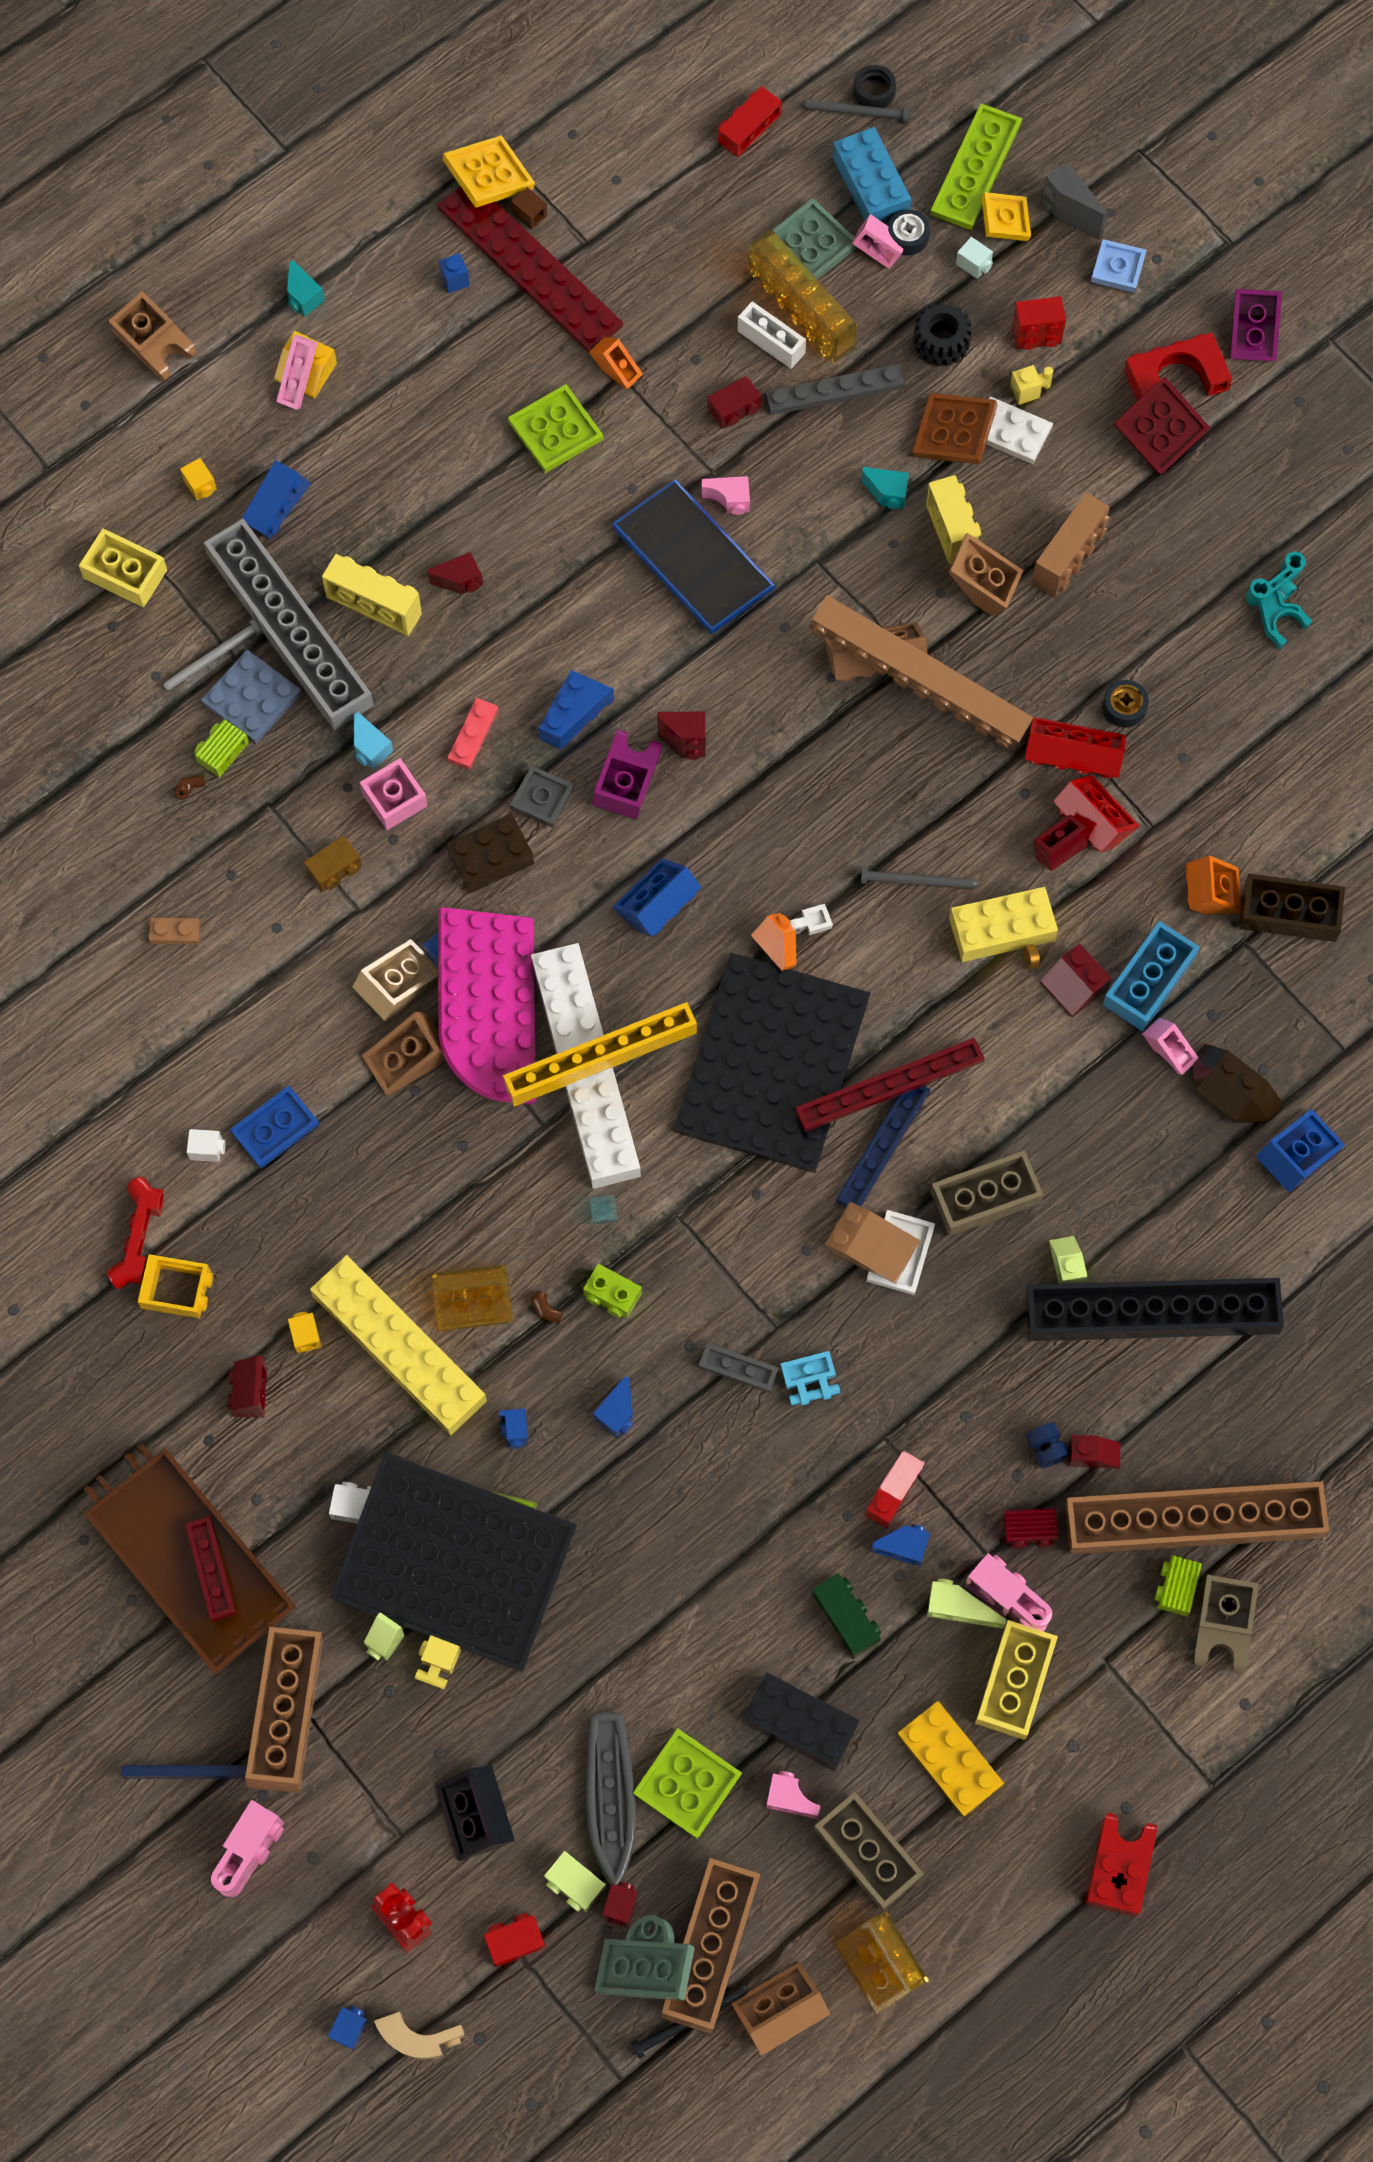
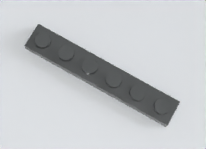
(834, 389)

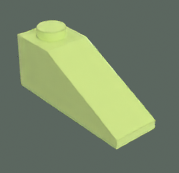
(956, 1604)

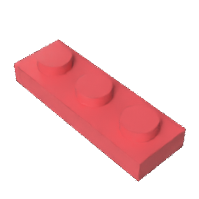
(473, 734)

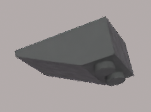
(1073, 202)

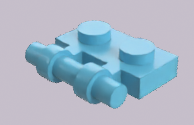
(807, 1371)

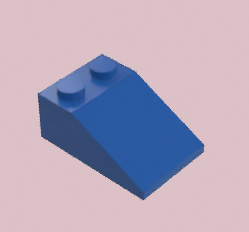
(1300, 1150)

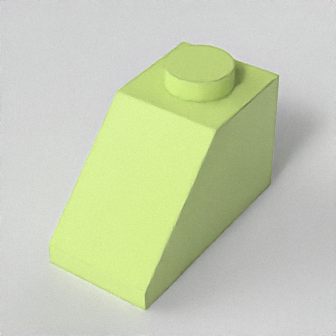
(1068, 1260)
(383, 1638)

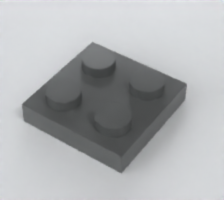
(542, 796)

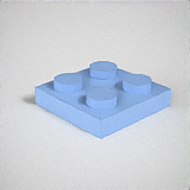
(1118, 265)

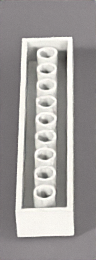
(595, 1099)

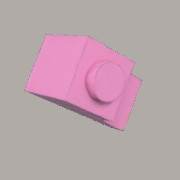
(876, 242)
(730, 492)
(1171, 1045)
(787, 1797)

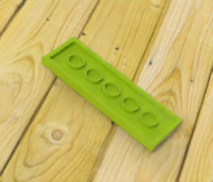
(976, 166)

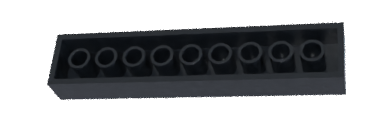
(1154, 1309)

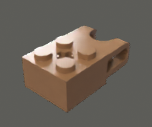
(150, 334)

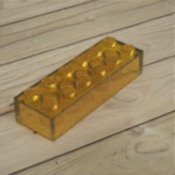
(802, 296)

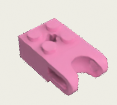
(1007, 1593)
(246, 1848)

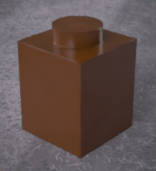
(529, 208)

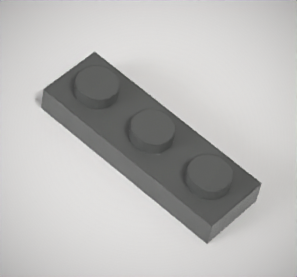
(738, 1367)

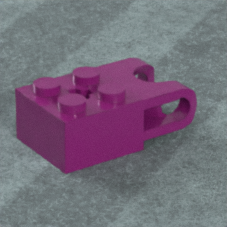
(626, 777)

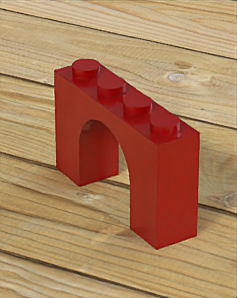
(1199, 353)

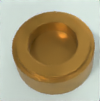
(1031, 956)

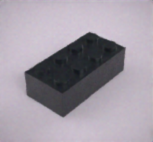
(800, 1721)

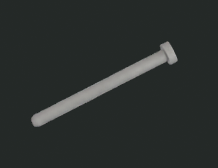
(253, 628)

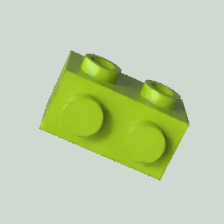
(612, 1292)

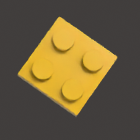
(1006, 216)

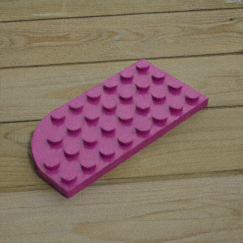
(486, 997)

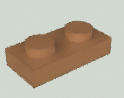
(174, 931)

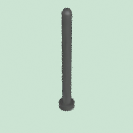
(858, 109)
(916, 879)

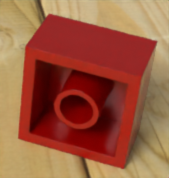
(1038, 323)

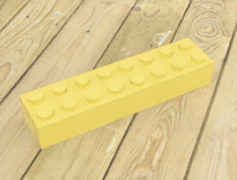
(398, 1345)

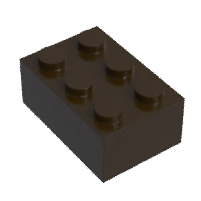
(490, 853)

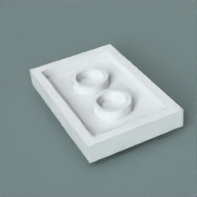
(1018, 432)
(910, 1276)

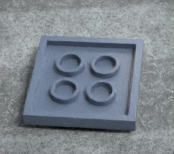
(251, 696)

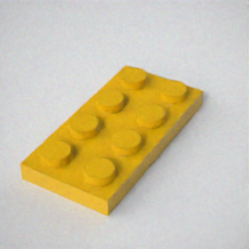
(950, 1758)

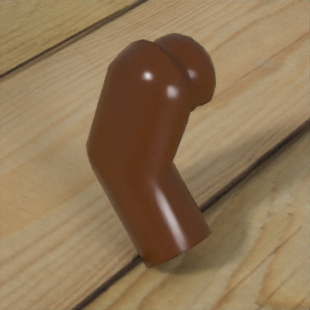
(187, 784)
(543, 1309)

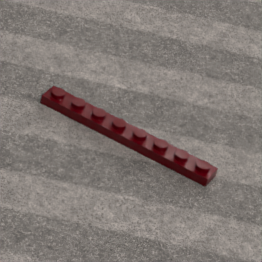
(889, 1084)

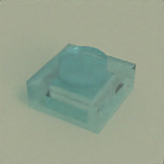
(603, 1209)

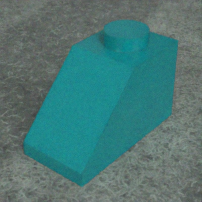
(302, 290)
(886, 486)

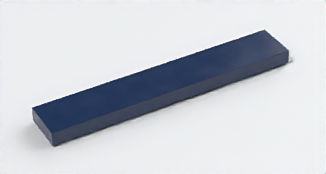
(882, 1147)
(184, 1771)

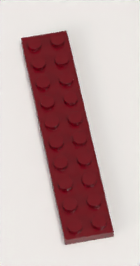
(532, 269)

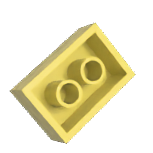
(950, 514)
(123, 567)

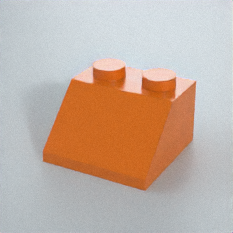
(1213, 886)

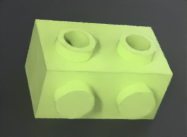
(574, 1882)

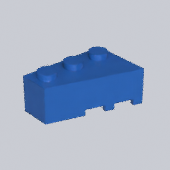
(275, 499)
(573, 708)

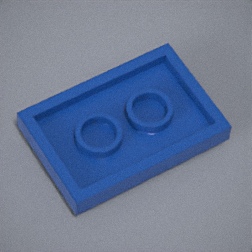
(274, 1127)

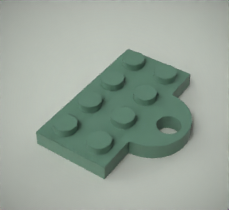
(645, 1963)

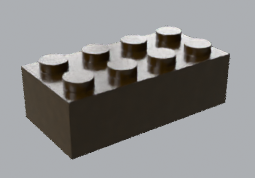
(1292, 907)

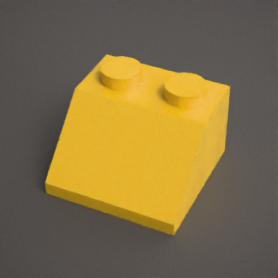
(322, 366)

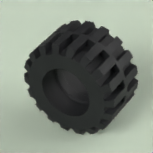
(945, 318)

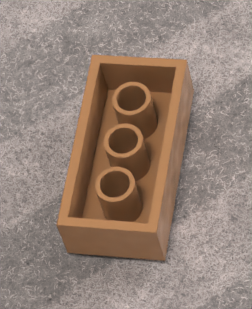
(1071, 545)

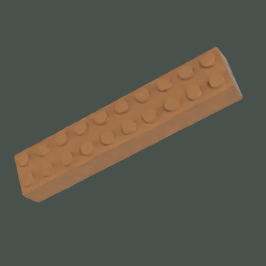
(920, 672)
(1196, 1517)

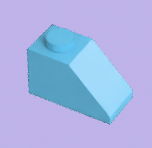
(370, 743)

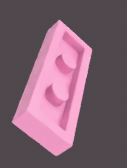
(297, 372)

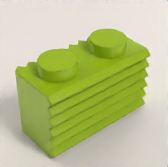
(221, 747)
(1178, 1586)

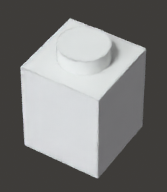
(205, 1145)

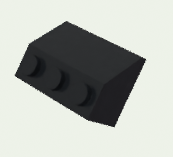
(475, 1812)

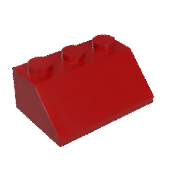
(1097, 810)

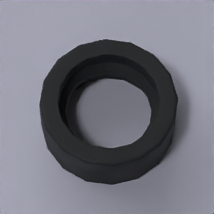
(874, 72)

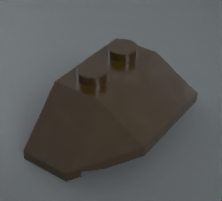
(1233, 1086)

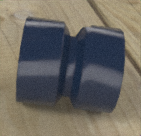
(1044, 1436)

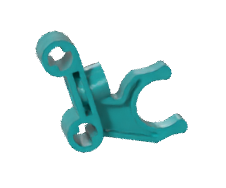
(1272, 597)

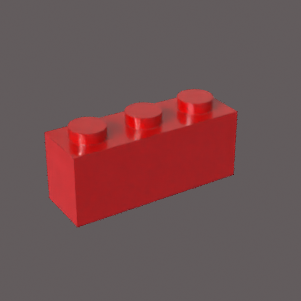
(749, 121)

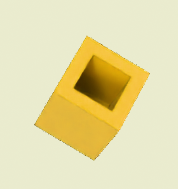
(198, 479)
(304, 1332)

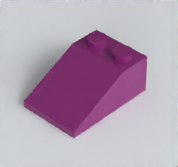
(1255, 324)

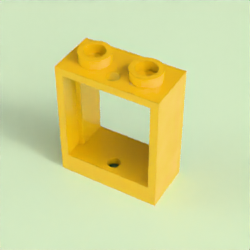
(150, 1280)

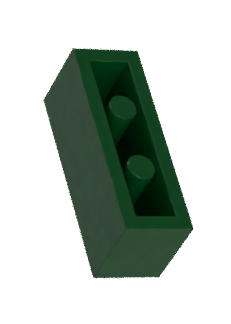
(847, 1615)

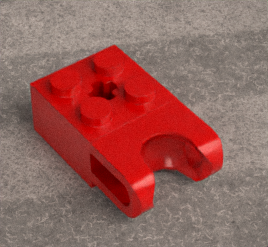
(1124, 1860)
(399, 1916)

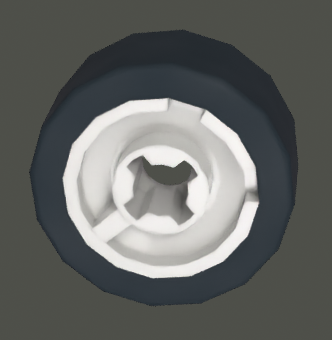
(911, 221)

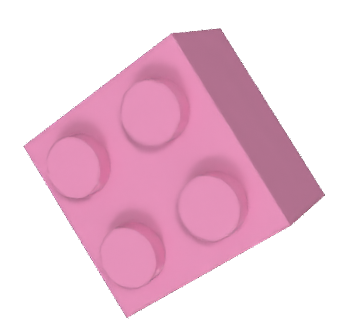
(393, 794)

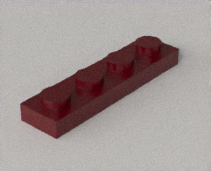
(210, 1569)

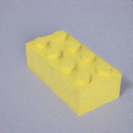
(372, 594)
(1003, 924)
(1016, 1680)

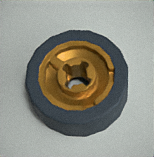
(1115, 709)

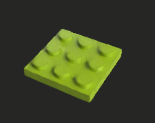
(555, 428)
(687, 1783)

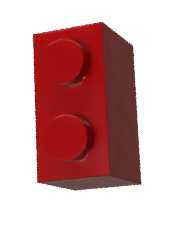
(514, 1940)

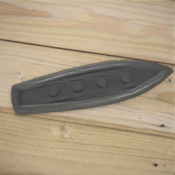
(610, 1795)

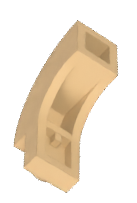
(415, 2045)

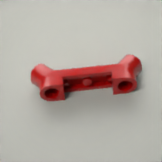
(148, 1202)

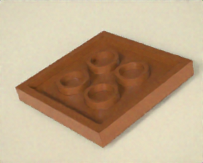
(955, 428)

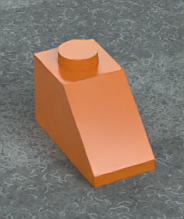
(616, 361)
(777, 940)

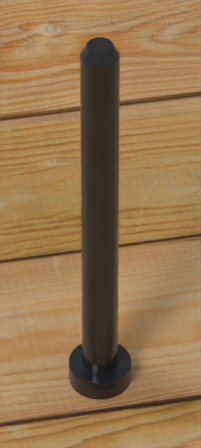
(674, 2028)

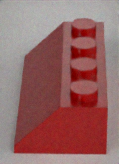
(1075, 747)

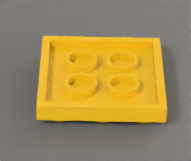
(488, 171)

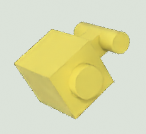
(1028, 383)
(440, 1657)

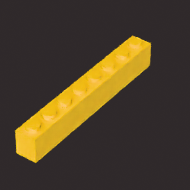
(600, 1054)

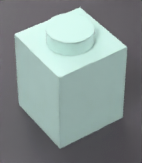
(974, 258)

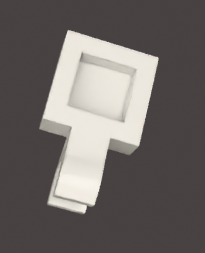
(813, 919)

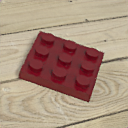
(1161, 426)

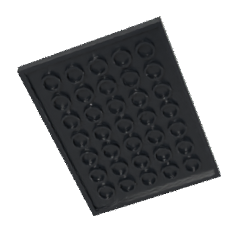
(765, 1051)
(454, 1561)

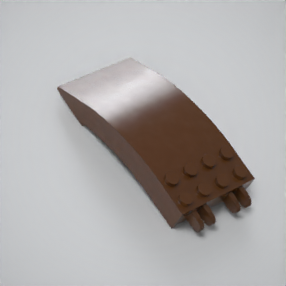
(148, 1532)

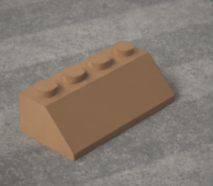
(845, 667)

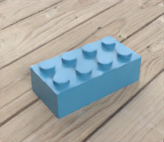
(871, 175)
(1151, 976)

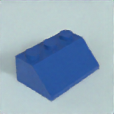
(657, 896)

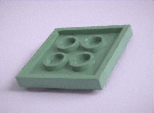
(816, 238)

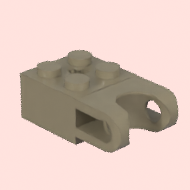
(1225, 1628)

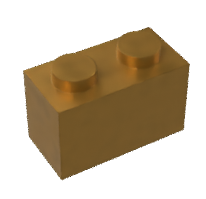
(333, 864)

